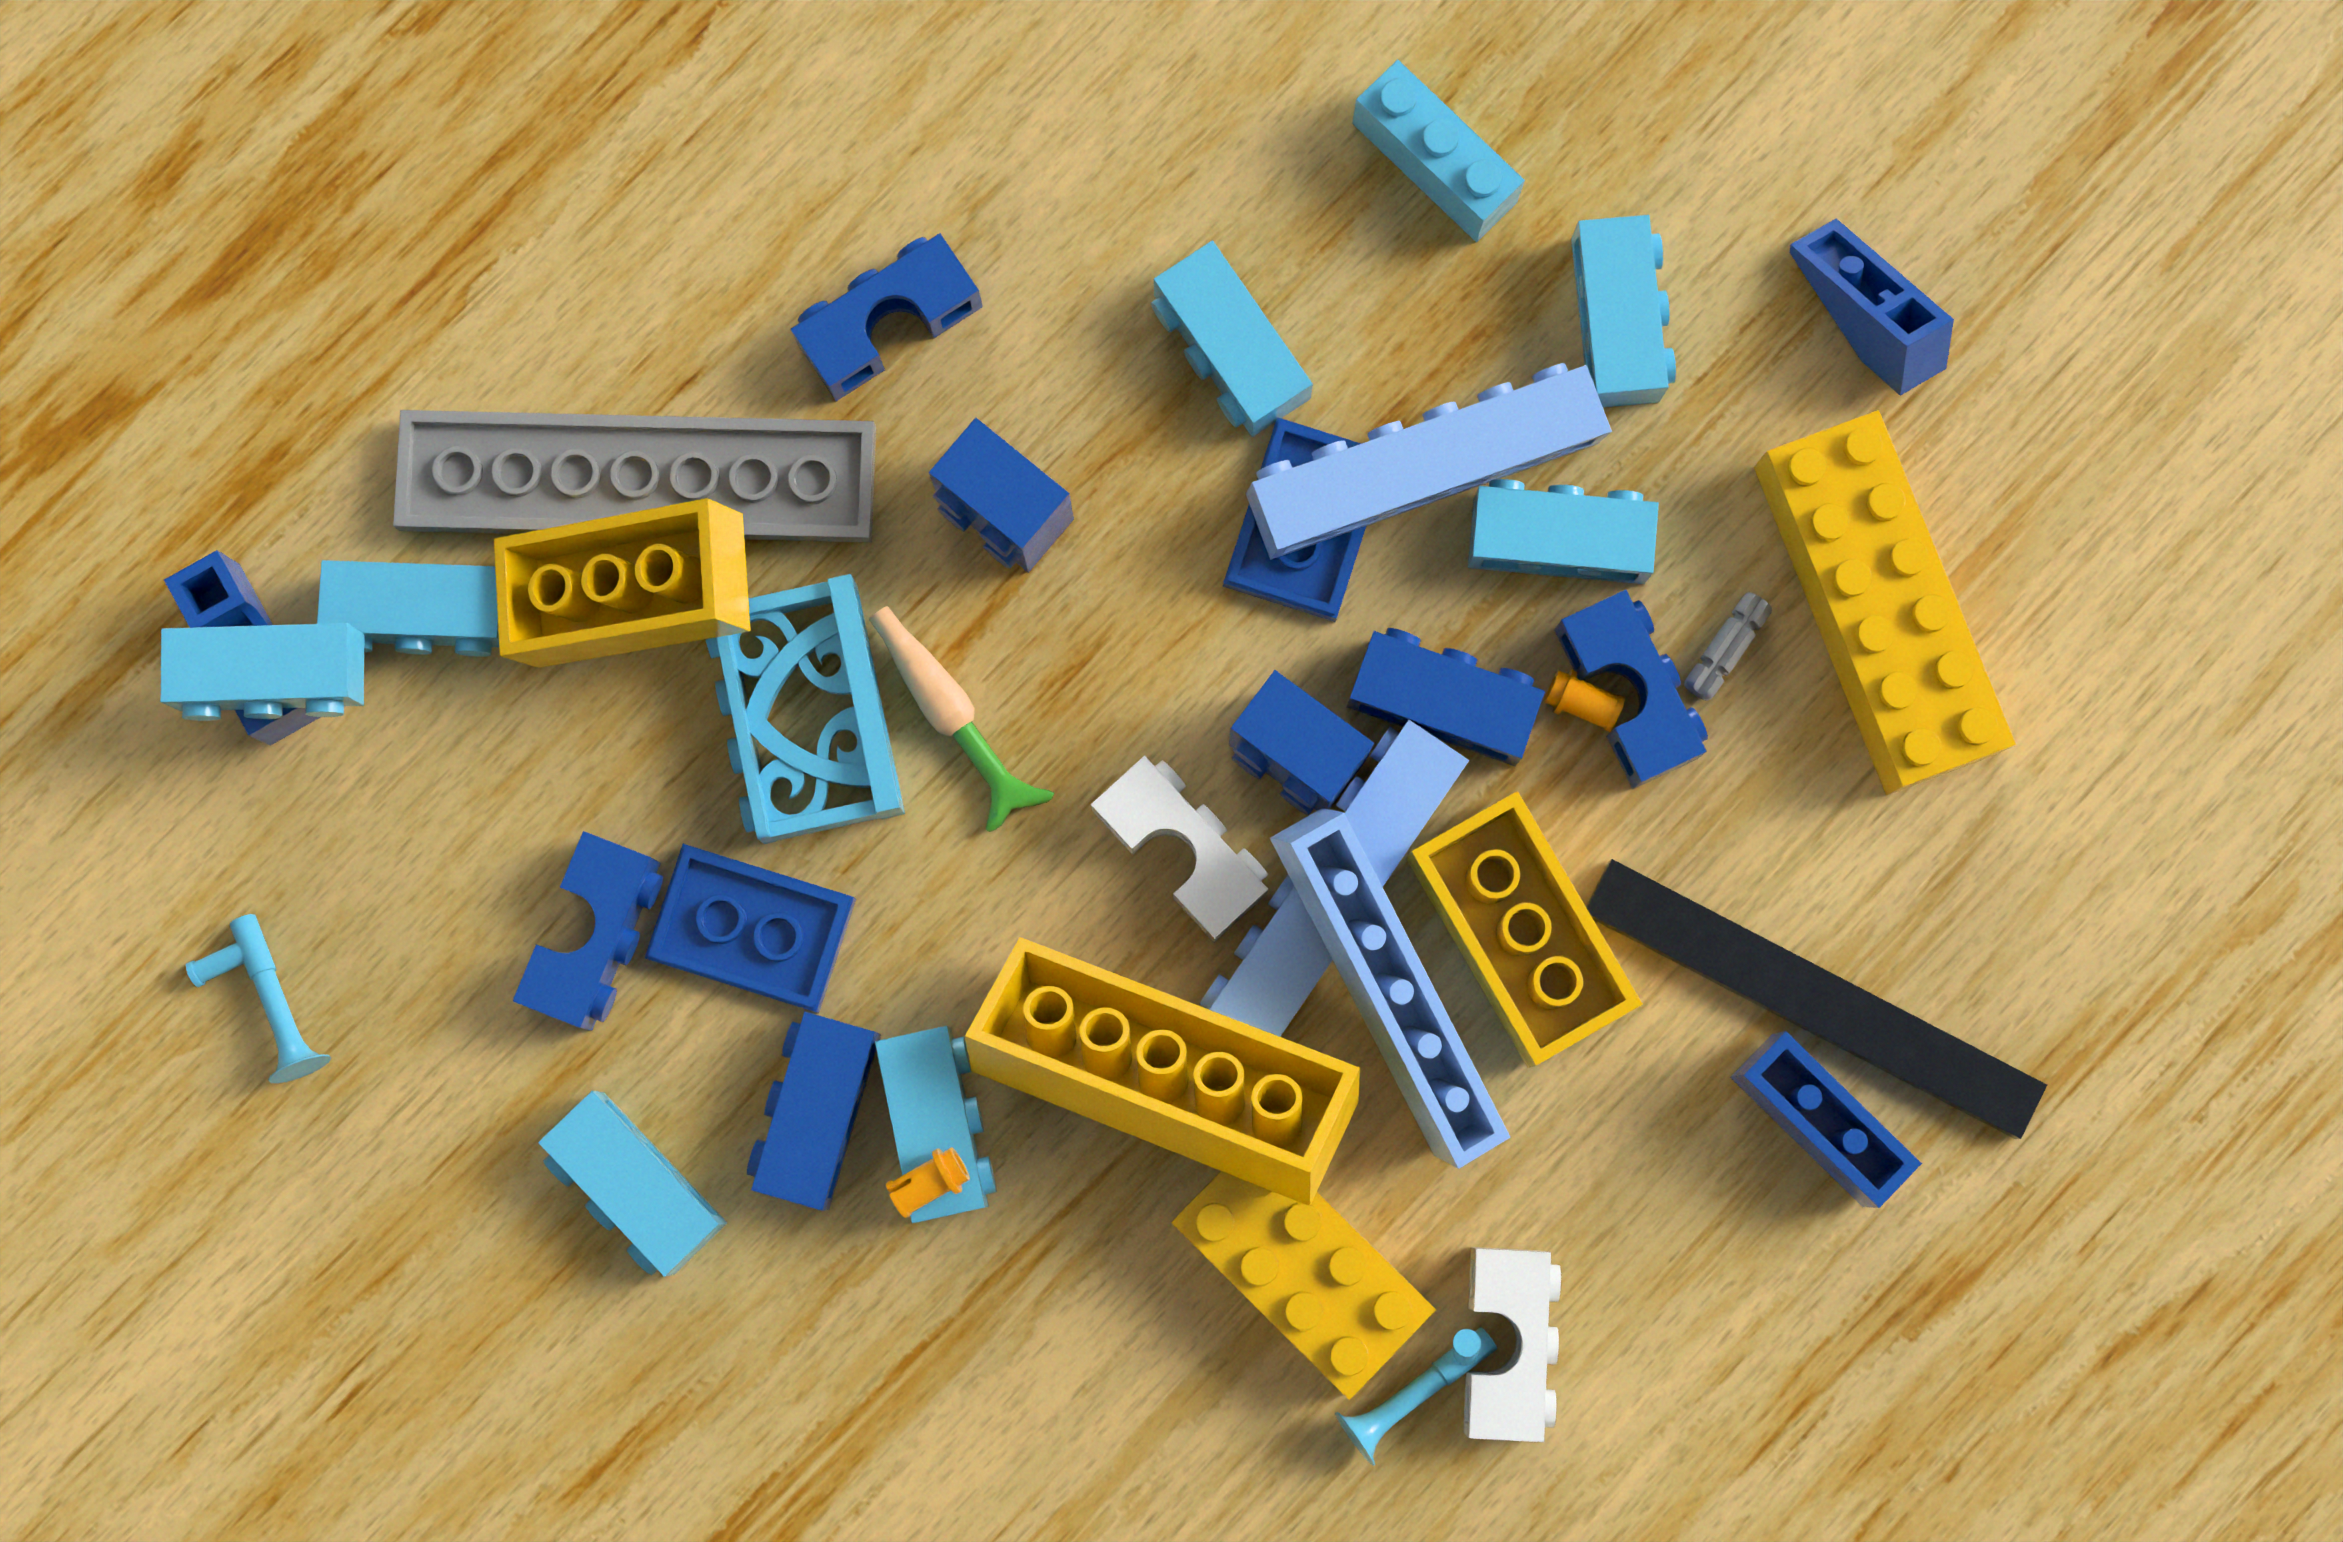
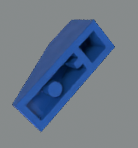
(1877, 309)

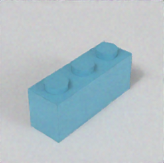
(1437, 150)
(1622, 309)
(1230, 340)
(1563, 532)
(413, 604)
(262, 670)
(932, 1112)
(630, 1185)

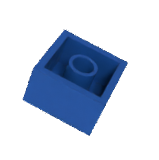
(1001, 496)
(1297, 744)

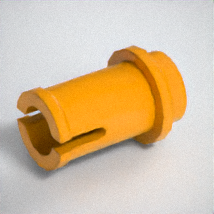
(1583, 700)
(928, 1181)

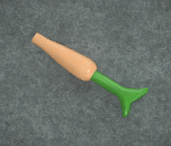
(951, 715)

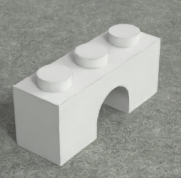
(1150, 805)
(1514, 1398)

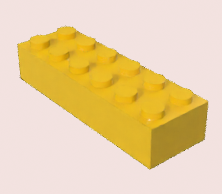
(1883, 603)
(1164, 1070)

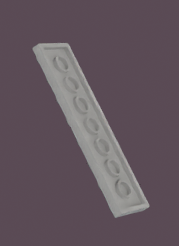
(573, 468)

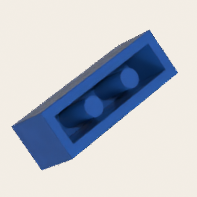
(1447, 696)
(813, 1111)
(1826, 1120)

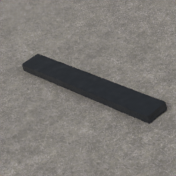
(1815, 999)

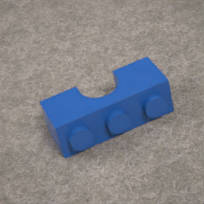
(921, 282)
(220, 595)
(1617, 640)
(579, 983)

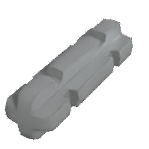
(1728, 646)

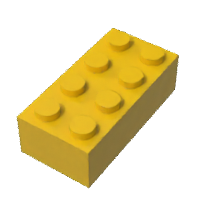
(622, 584)
(1523, 930)
(1307, 1276)

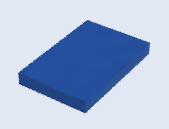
(1308, 578)
(750, 928)

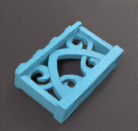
(865, 767)

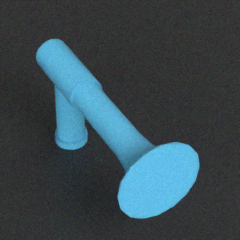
(251, 949)
(1368, 1428)

